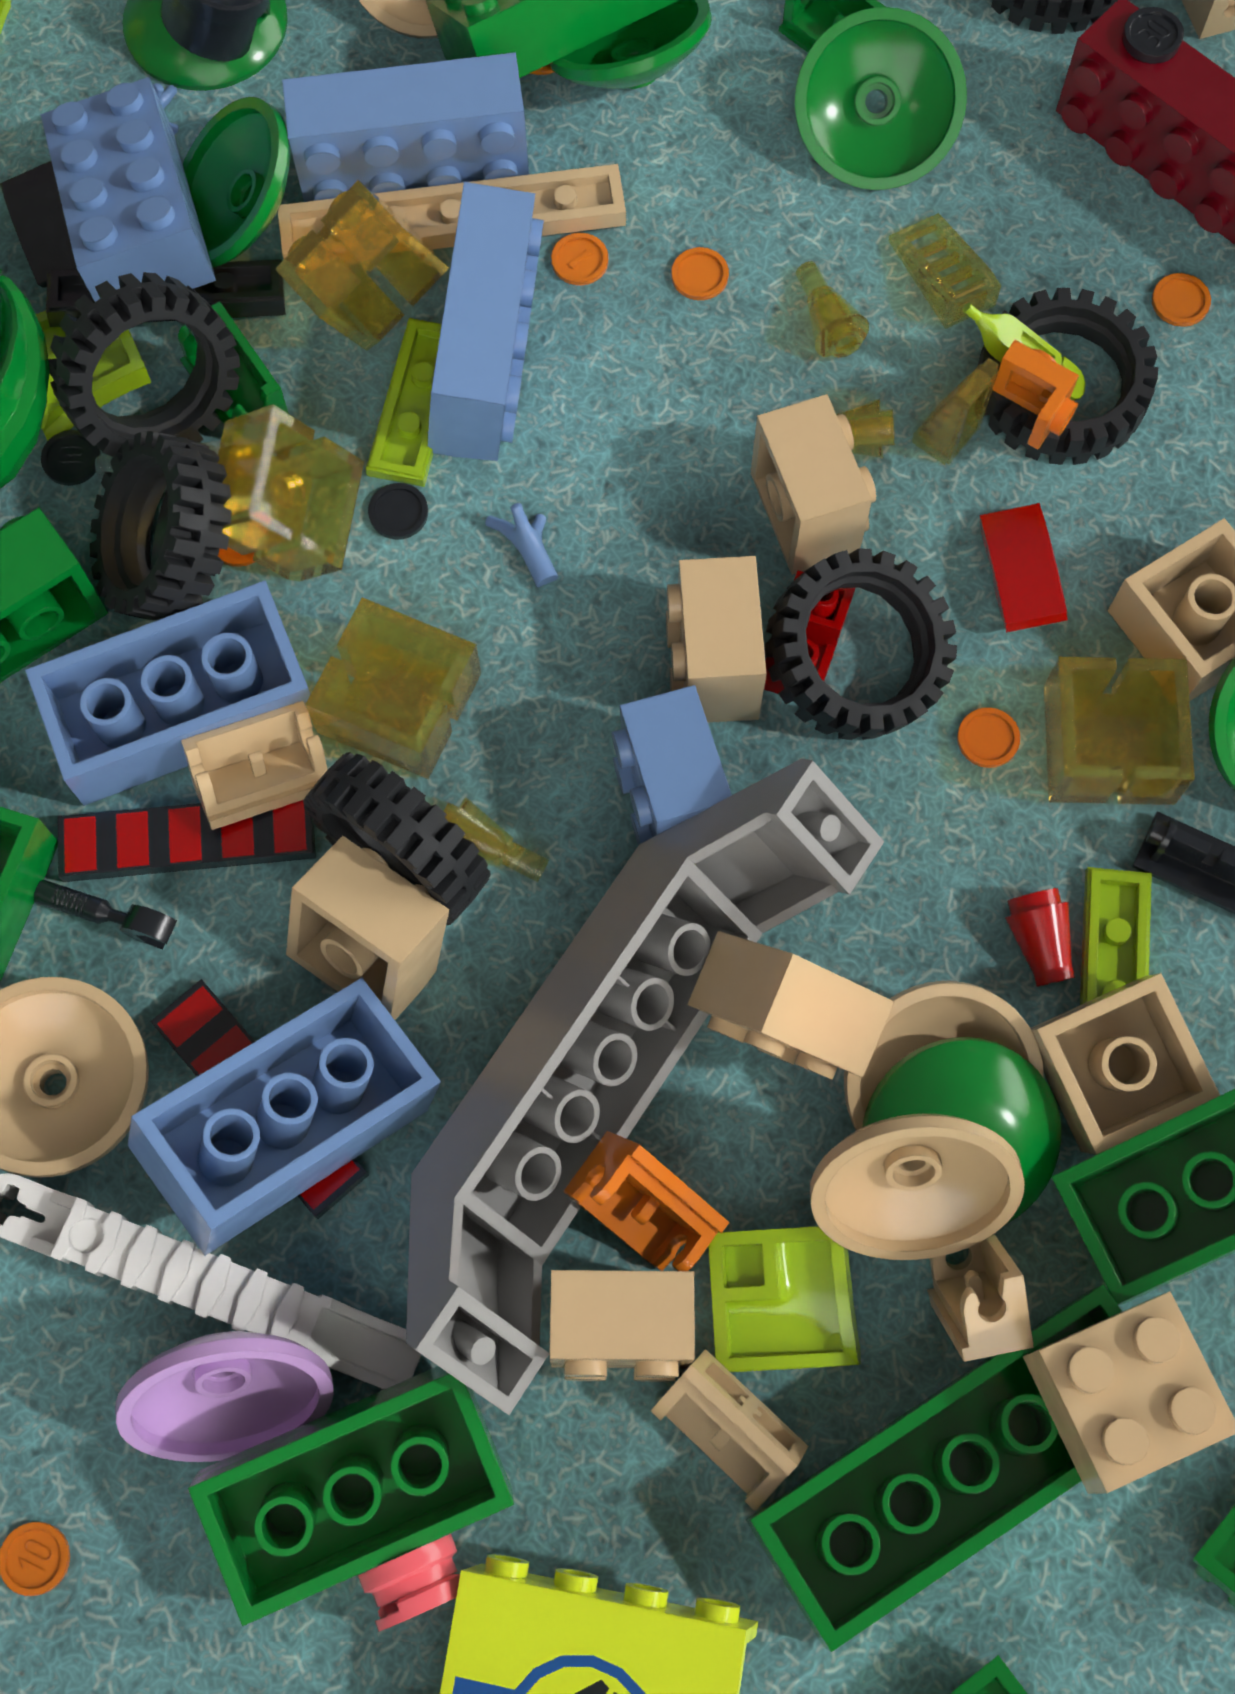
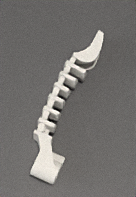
(208, 1284)

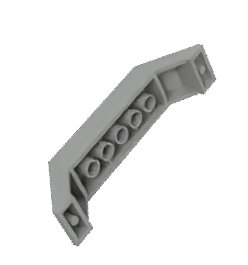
(594, 1058)

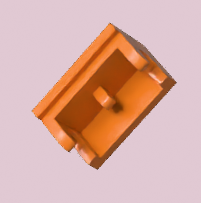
(644, 1204)

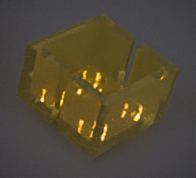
(332, 266)
(289, 505)
(401, 691)
(1120, 740)

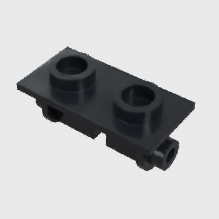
(1189, 860)

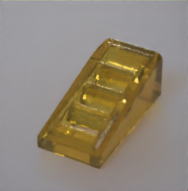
(947, 304)
(957, 415)

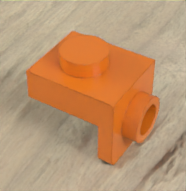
(1040, 386)

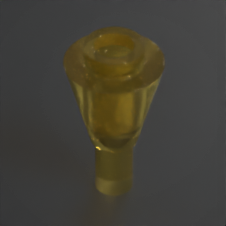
(834, 322)
(871, 428)
(494, 841)

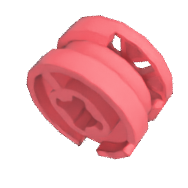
(413, 1582)

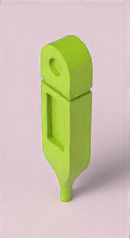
(1002, 329)

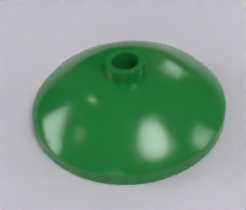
(640, 50)
(174, 65)
(921, 88)
(238, 175)
(982, 1085)

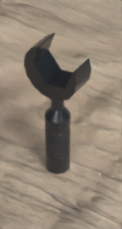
(138, 923)

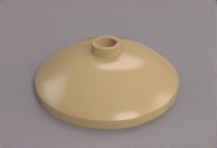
(937, 1013)
(91, 1040)
(916, 1187)

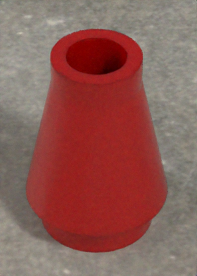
(1043, 934)

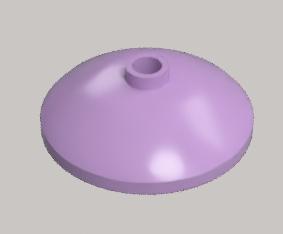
(222, 1396)

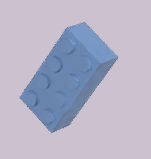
(407, 126)
(125, 189)
(484, 323)
(131, 699)
(281, 1114)

